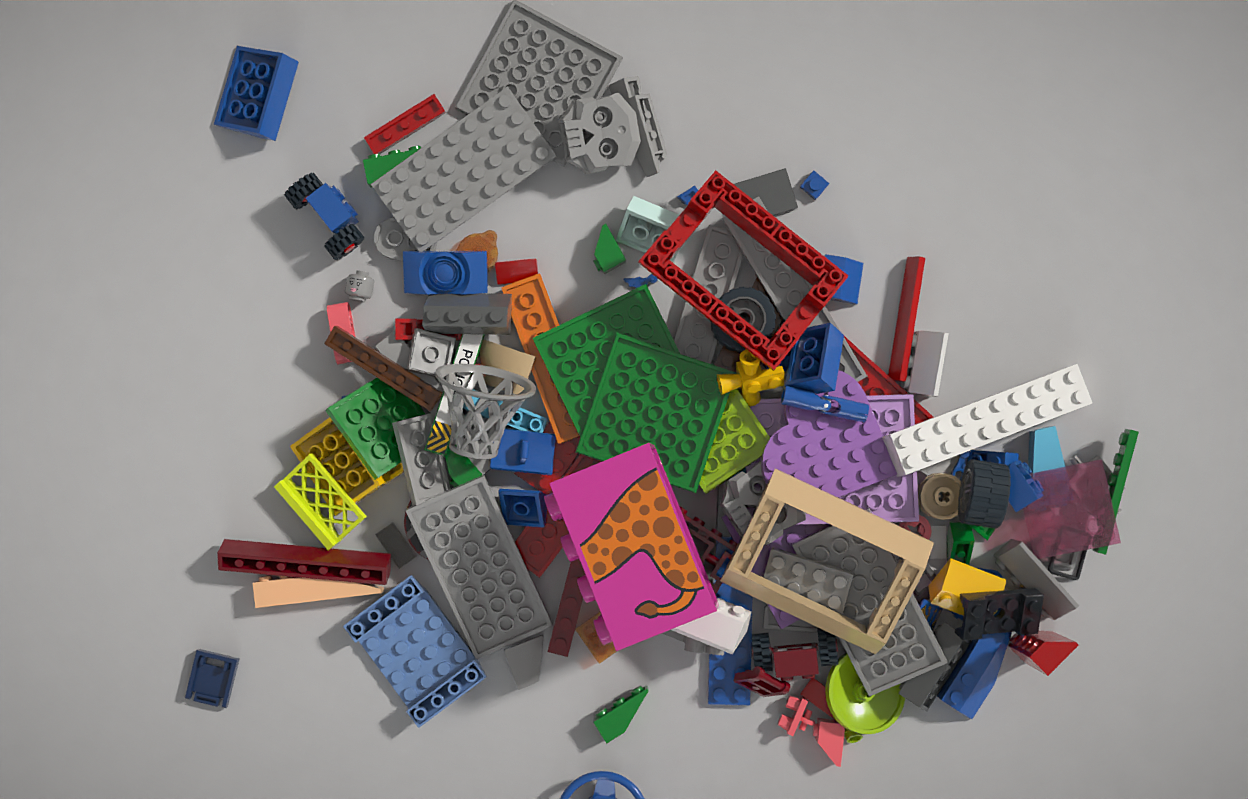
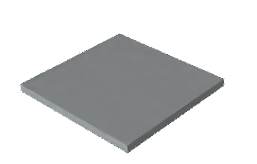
(543, 69)

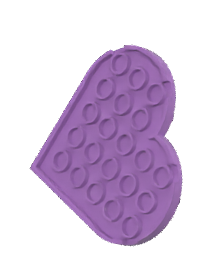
(828, 449)

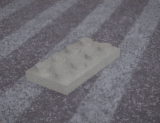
(422, 469)
(810, 578)

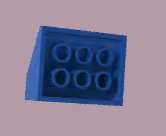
(256, 92)

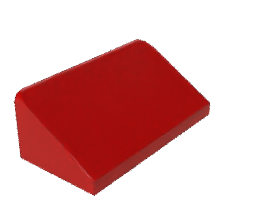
(516, 270)

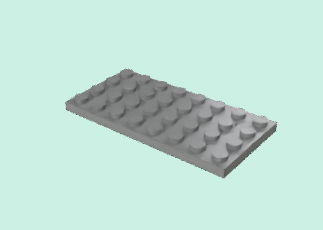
(464, 170)
(479, 567)
(911, 645)

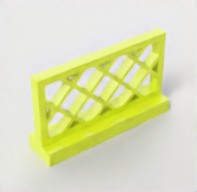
(310, 511)

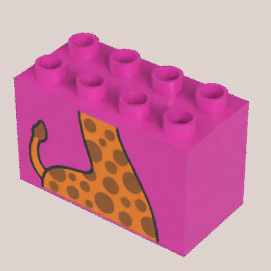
(631, 547)

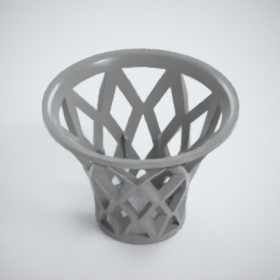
(498, 415)

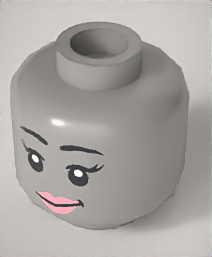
(359, 286)

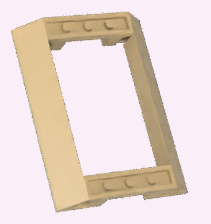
(787, 489)

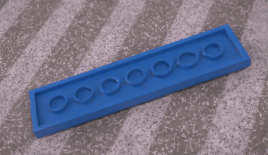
(722, 668)

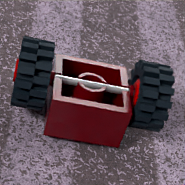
(795, 658)

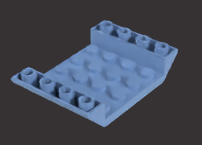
(417, 650)

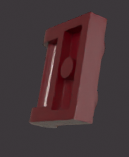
(761, 682)

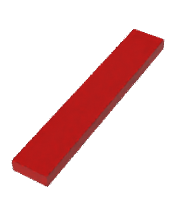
(906, 318)

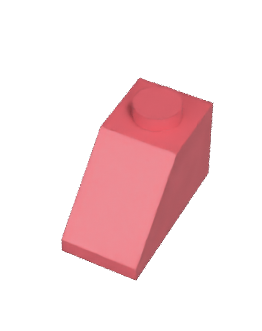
(830, 737)

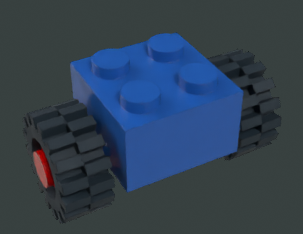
(335, 213)

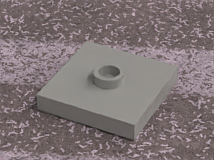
(429, 352)

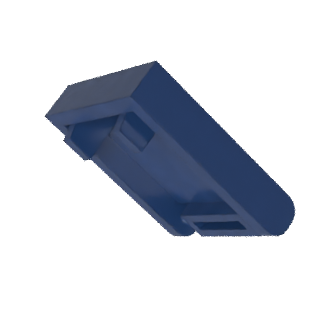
(212, 681)

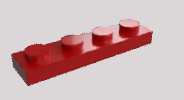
(405, 124)

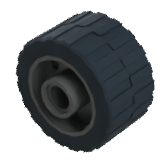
(754, 307)
(984, 494)

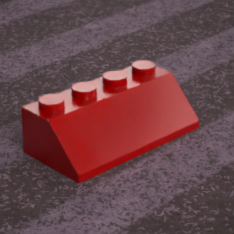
(1042, 650)

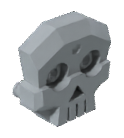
(616, 130)
(740, 493)

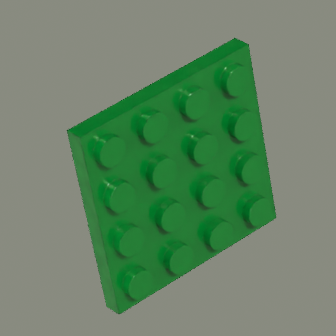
(367, 424)

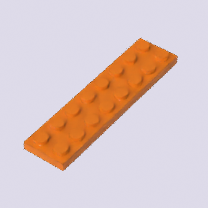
(533, 316)

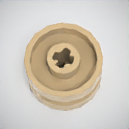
(929, 493)

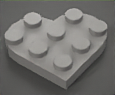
(393, 240)

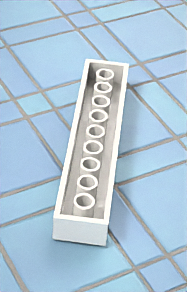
(987, 420)

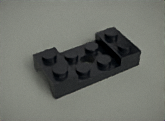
(1018, 613)

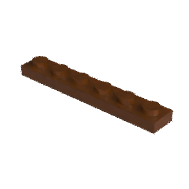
(383, 368)

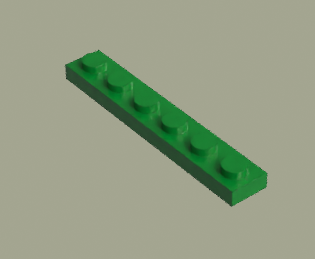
(1118, 478)

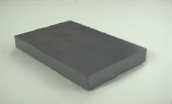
(773, 191)

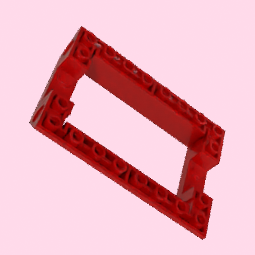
(770, 233)

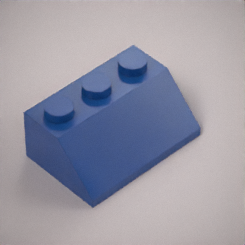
(816, 359)

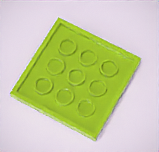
(736, 444)

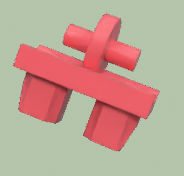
(791, 724)

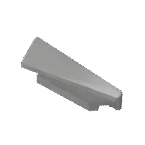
(651, 148)

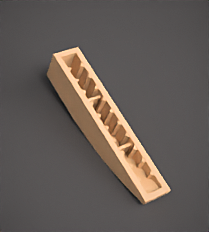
(299, 590)

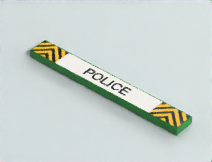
(441, 429)

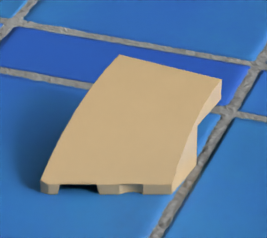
(506, 359)

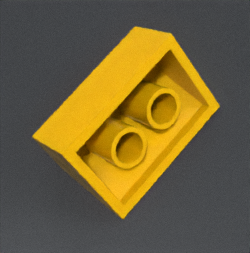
(961, 578)

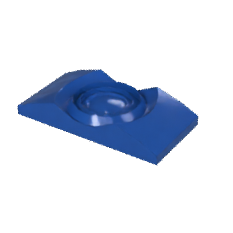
(445, 272)

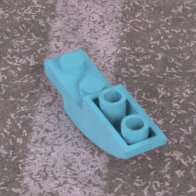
(522, 419)

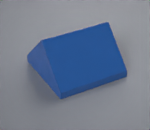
(523, 507)

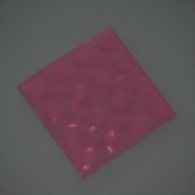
(1073, 512)

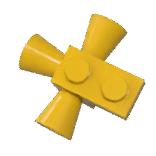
(750, 378)

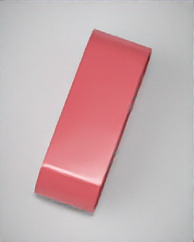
(341, 316)

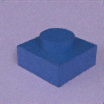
(814, 185)

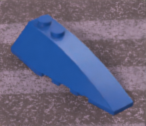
(975, 673)

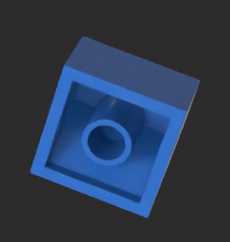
(850, 288)

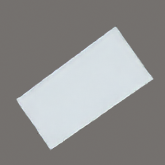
(938, 536)

